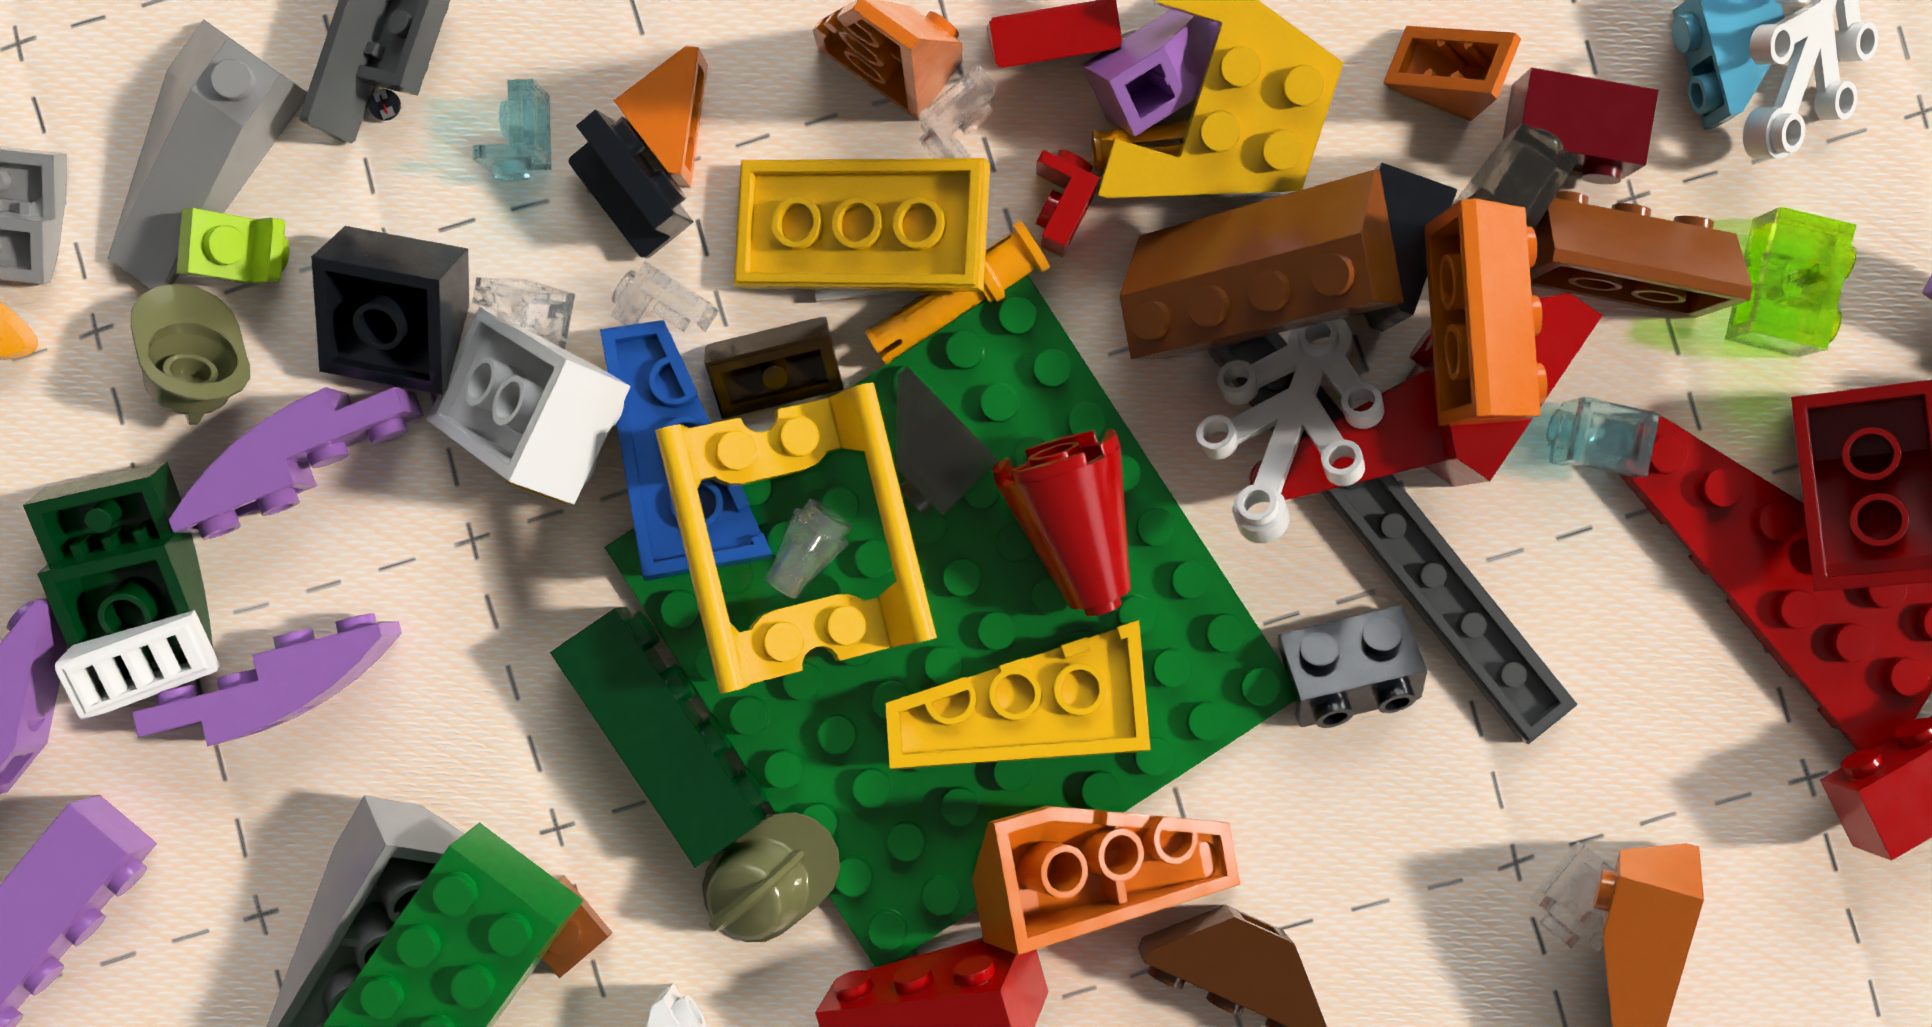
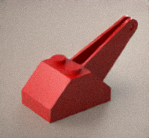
(1410, 430)

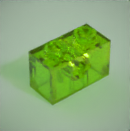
(1796, 280)

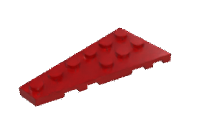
(1850, 649)

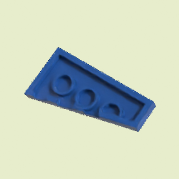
(659, 398)

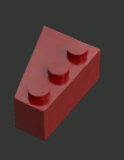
(942, 988)

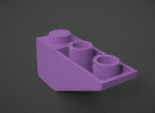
(1152, 70)
(27, 687)

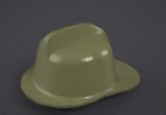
(188, 349)
(771, 877)

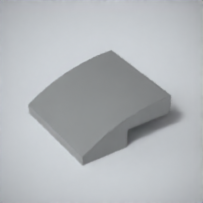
(31, 213)

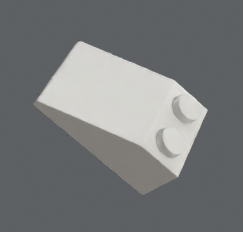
(528, 407)

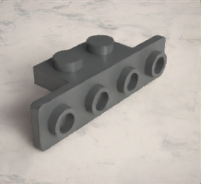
(369, 47)

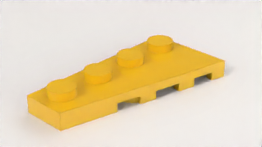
(1039, 707)

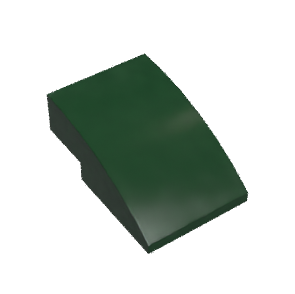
(117, 556)

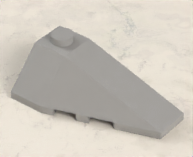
(202, 145)
(363, 892)

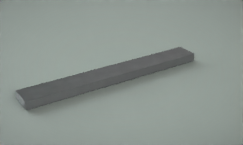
(1433, 579)

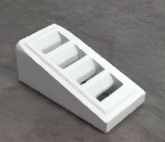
(97, 683)

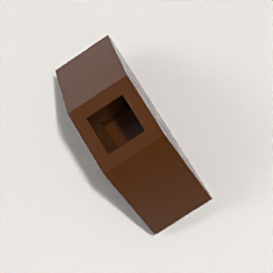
(1239, 964)

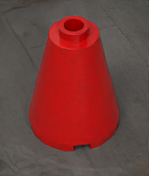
(1074, 516)

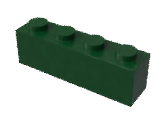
(661, 734)

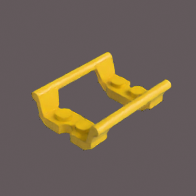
(795, 443)

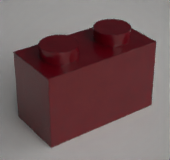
(1593, 118)

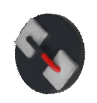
(384, 104)

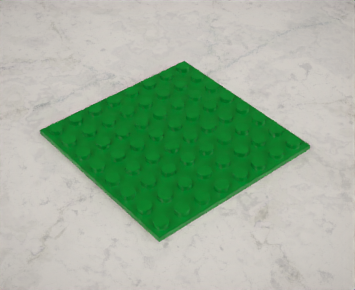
(822, 732)

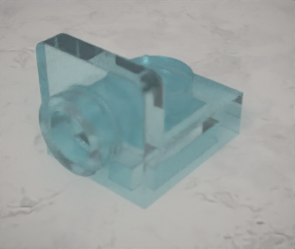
(527, 127)
(1602, 436)

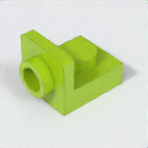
(232, 247)

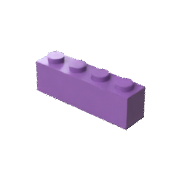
(59, 895)

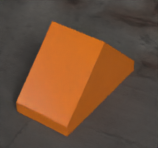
(1452, 67)
(668, 110)

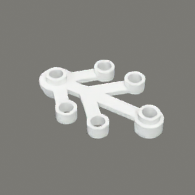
(1779, 129)
(1291, 414)

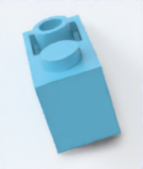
(1717, 53)

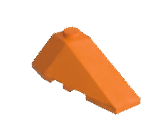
(893, 49)
(1087, 869)
(1648, 929)

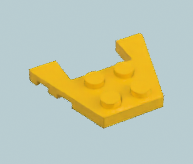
(1251, 117)

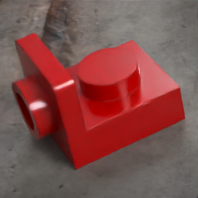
(1064, 212)

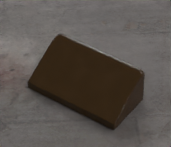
(773, 367)

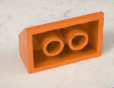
(1484, 314)

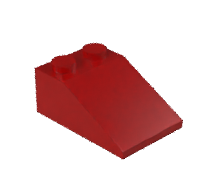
(1867, 484)

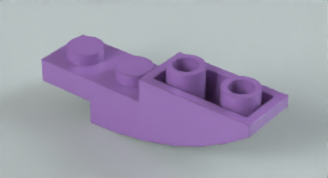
(272, 459)
(280, 688)

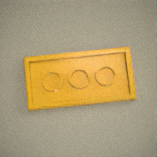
(862, 224)

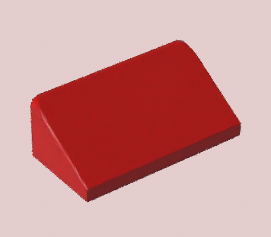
(1054, 33)

